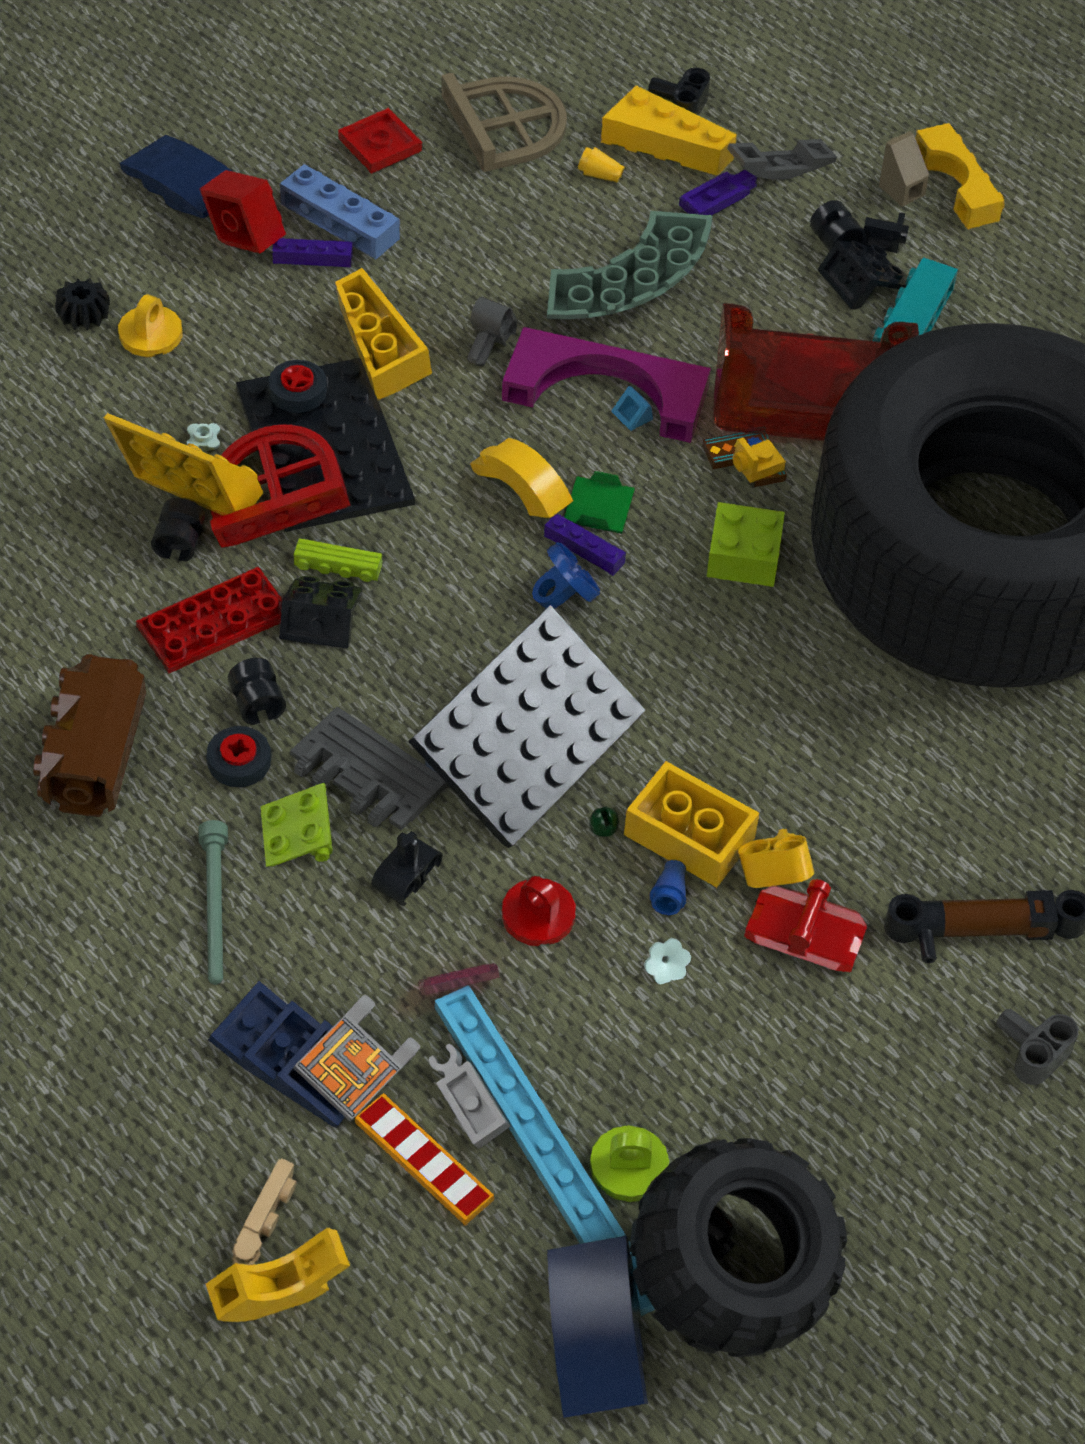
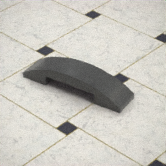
(783, 164)

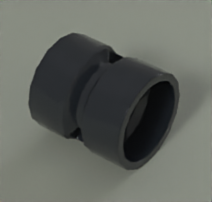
(834, 223)
(178, 528)
(256, 690)

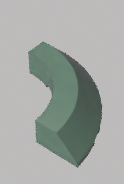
(656, 264)

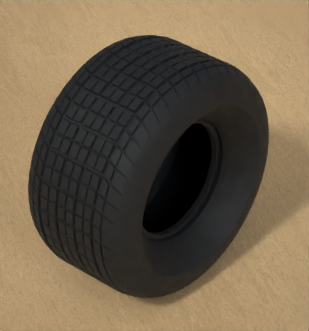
(909, 572)

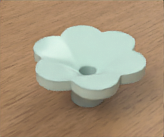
(672, 965)

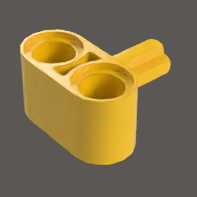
(776, 860)

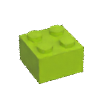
(745, 544)

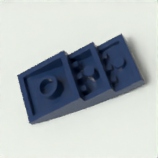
(175, 172)
(269, 1040)
(596, 1327)

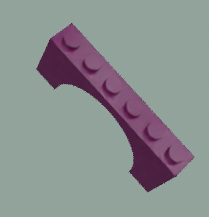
(548, 358)

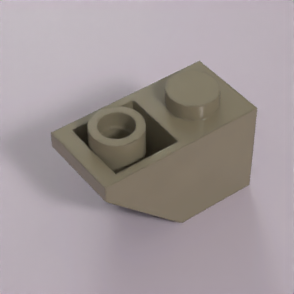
(904, 170)

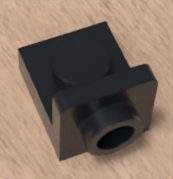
(886, 233)

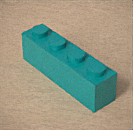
(923, 297)

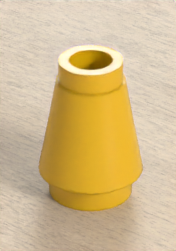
(599, 165)

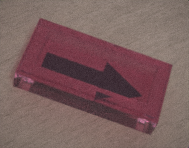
(458, 978)

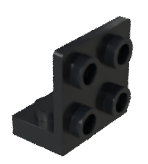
(857, 270)
(319, 611)

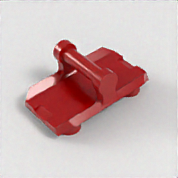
(807, 926)

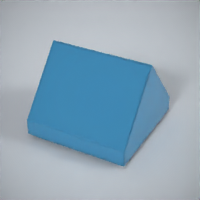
(632, 409)

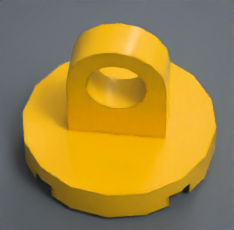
(150, 328)

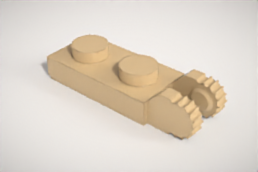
(262, 1216)

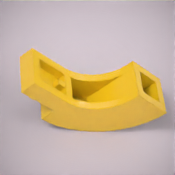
(526, 474)
(277, 1285)

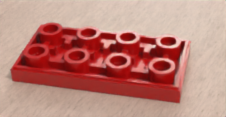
(212, 619)

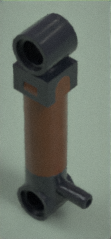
(1034, 916)

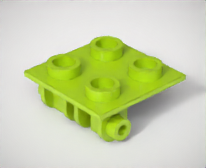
(297, 826)

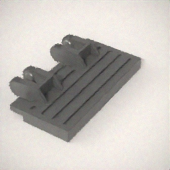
(368, 769)

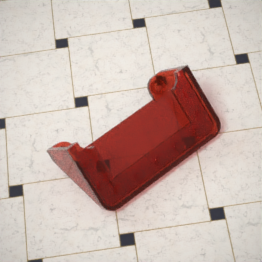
(786, 379)

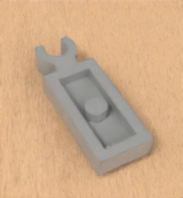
(469, 1099)

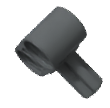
(492, 324)
(1039, 1044)

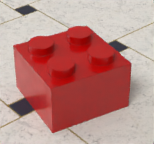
(243, 211)

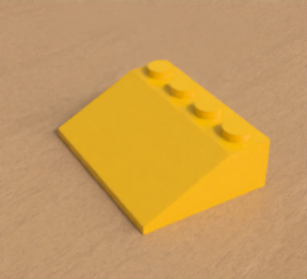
(185, 468)

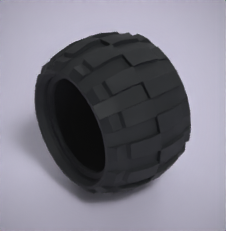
(690, 1285)

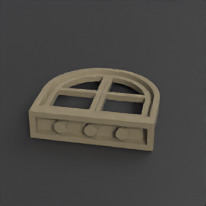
(457, 99)

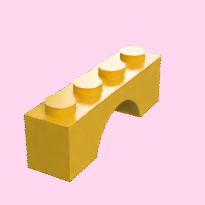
(944, 151)

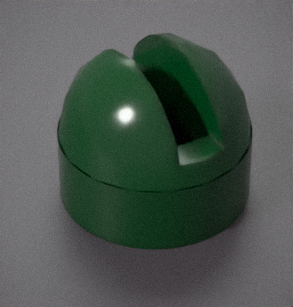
(597, 822)

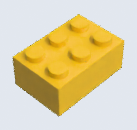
(690, 823)

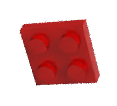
(380, 140)

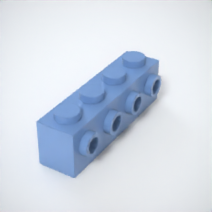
(339, 211)

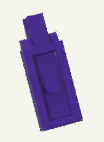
(718, 193)

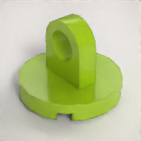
(627, 1162)

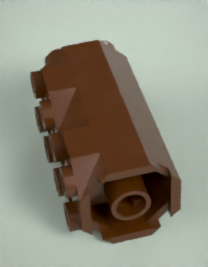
(92, 735)

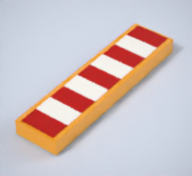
(424, 1159)

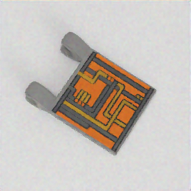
(350, 1064)

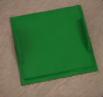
(600, 502)

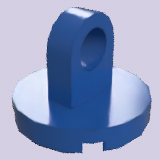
(566, 578)

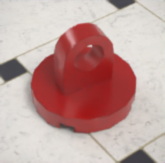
(538, 911)

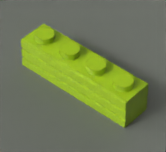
(338, 560)

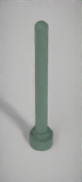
(213, 838)

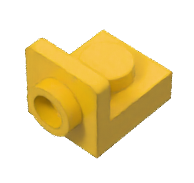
(757, 460)

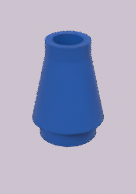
(669, 890)

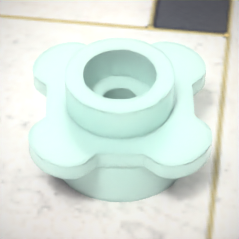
(206, 442)

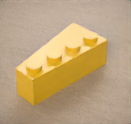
(667, 131)
(381, 336)

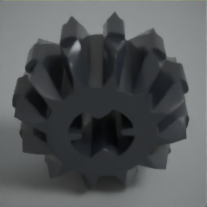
(82, 303)

